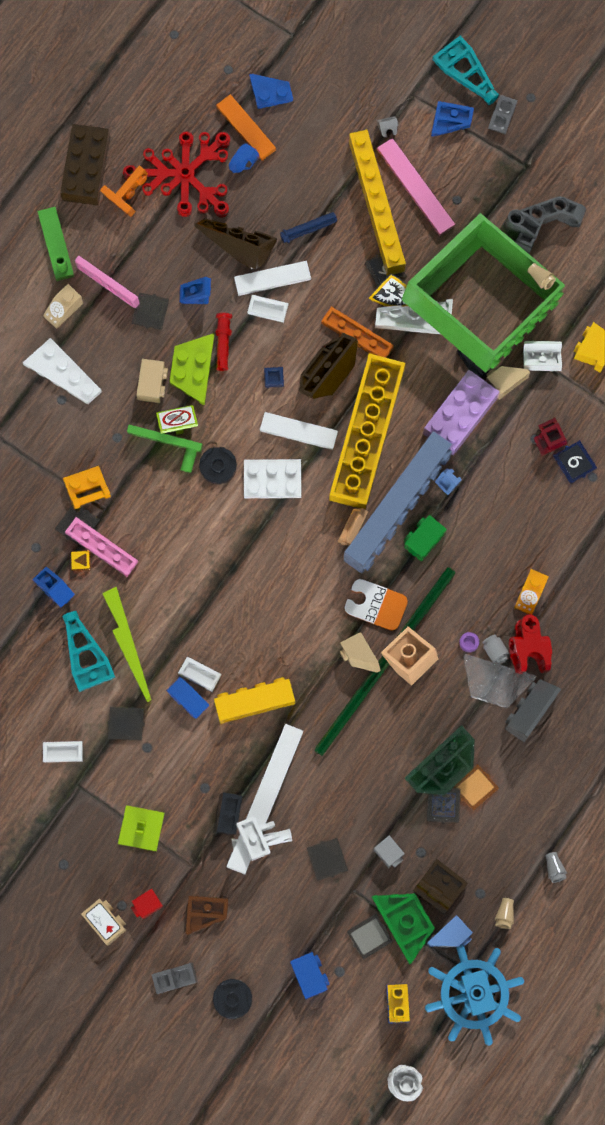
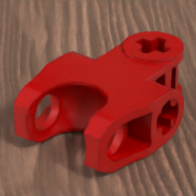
(530, 644)

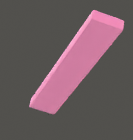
(416, 187)

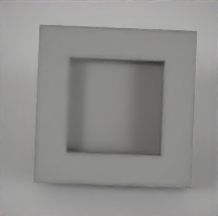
(387, 123)

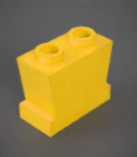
(592, 348)

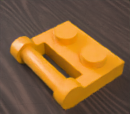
(83, 482)

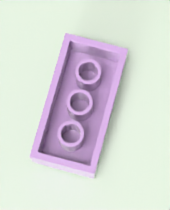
(462, 410)

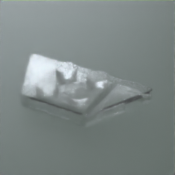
(494, 681)

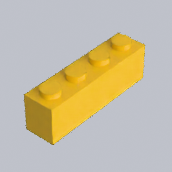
(254, 700)

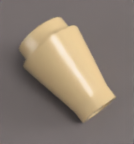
(542, 277)
(505, 914)

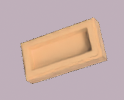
(352, 526)

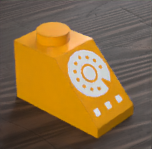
(531, 592)

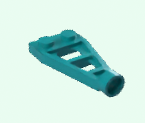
(454, 53)
(92, 675)

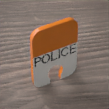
(381, 605)

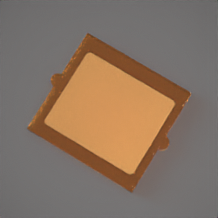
(476, 787)

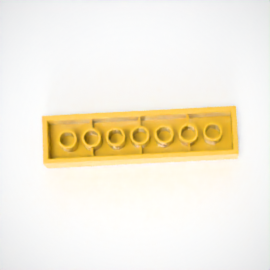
(367, 431)

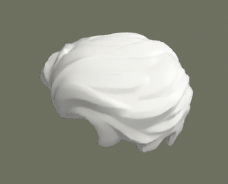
(405, 1083)

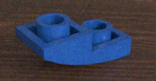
(187, 697)

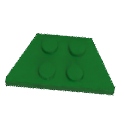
(405, 921)

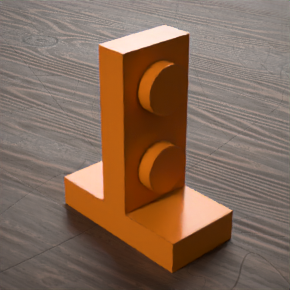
(126, 191)

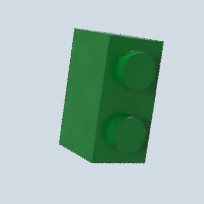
(424, 538)

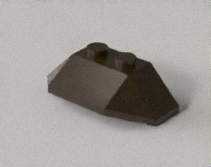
(329, 367)

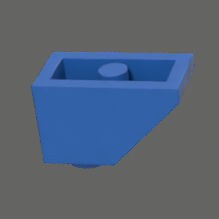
(53, 587)

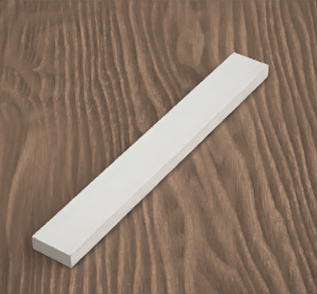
(267, 791)

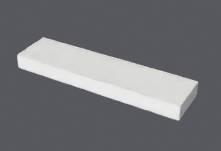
(272, 278)
(298, 431)

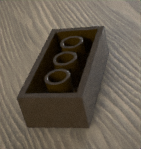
(85, 164)

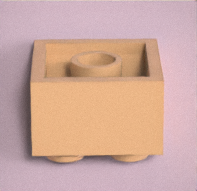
(410, 655)

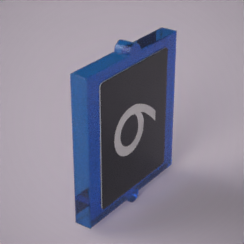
(575, 462)

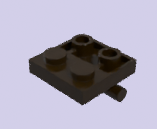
(440, 886)

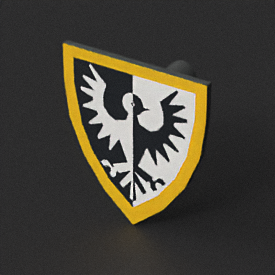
(389, 292)

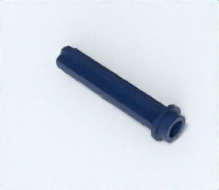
(308, 227)

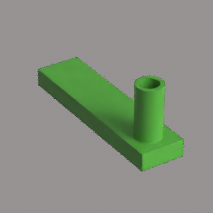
(55, 244)
(190, 446)

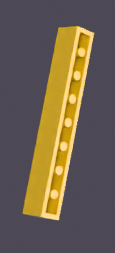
(377, 202)

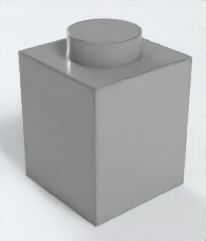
(389, 852)

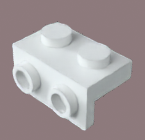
(542, 355)

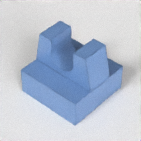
(447, 481)

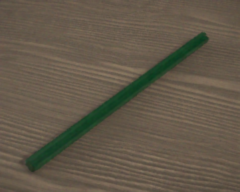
(373, 677)

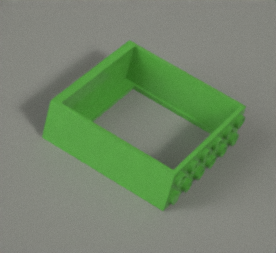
(475, 235)

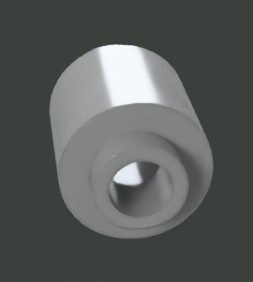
(495, 649)

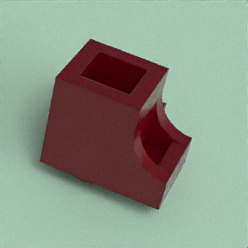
(550, 437)

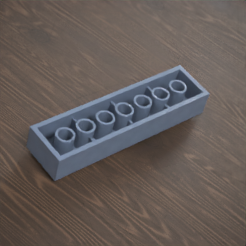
(397, 502)

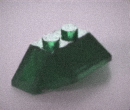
(445, 765)

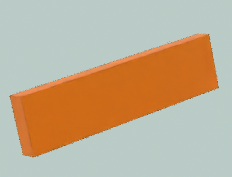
(245, 126)
(366, 339)

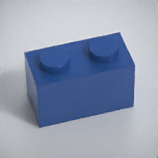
(309, 975)

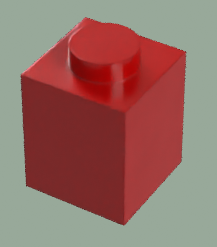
(146, 904)

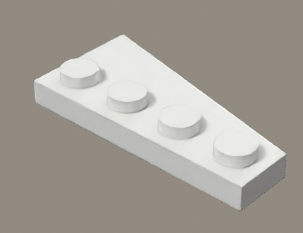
(406, 319)

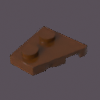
(204, 912)

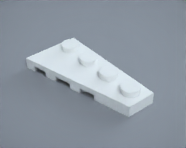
(59, 368)

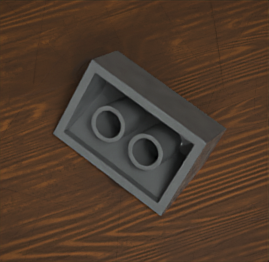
(531, 709)

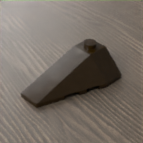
(243, 246)

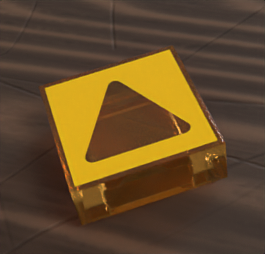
(80, 561)

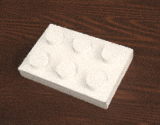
(272, 478)

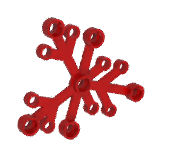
(163, 173)

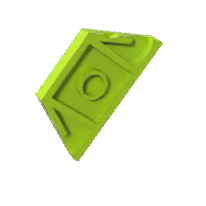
(192, 367)

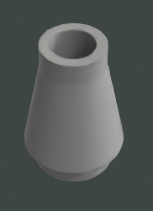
(555, 868)

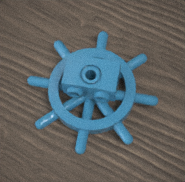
(476, 995)

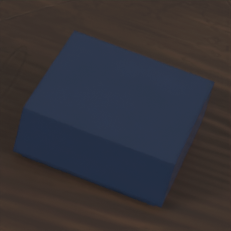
(274, 377)

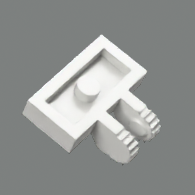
(253, 837)

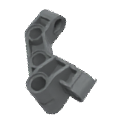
(524, 228)

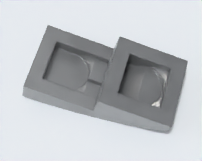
(502, 114)
(174, 978)

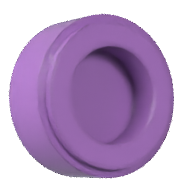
(469, 642)

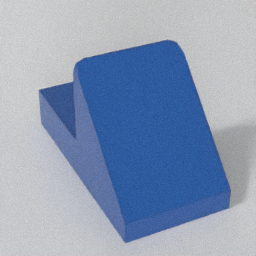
(196, 291)

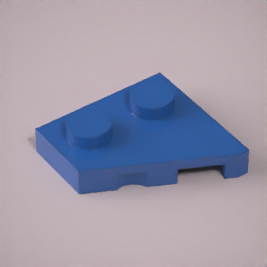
(270, 91)
(451, 118)

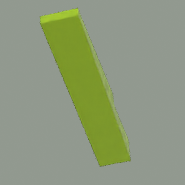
(125, 639)

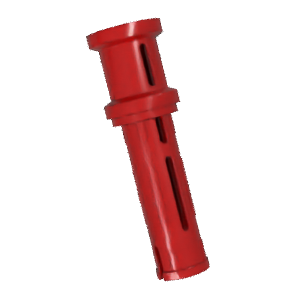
(223, 332)

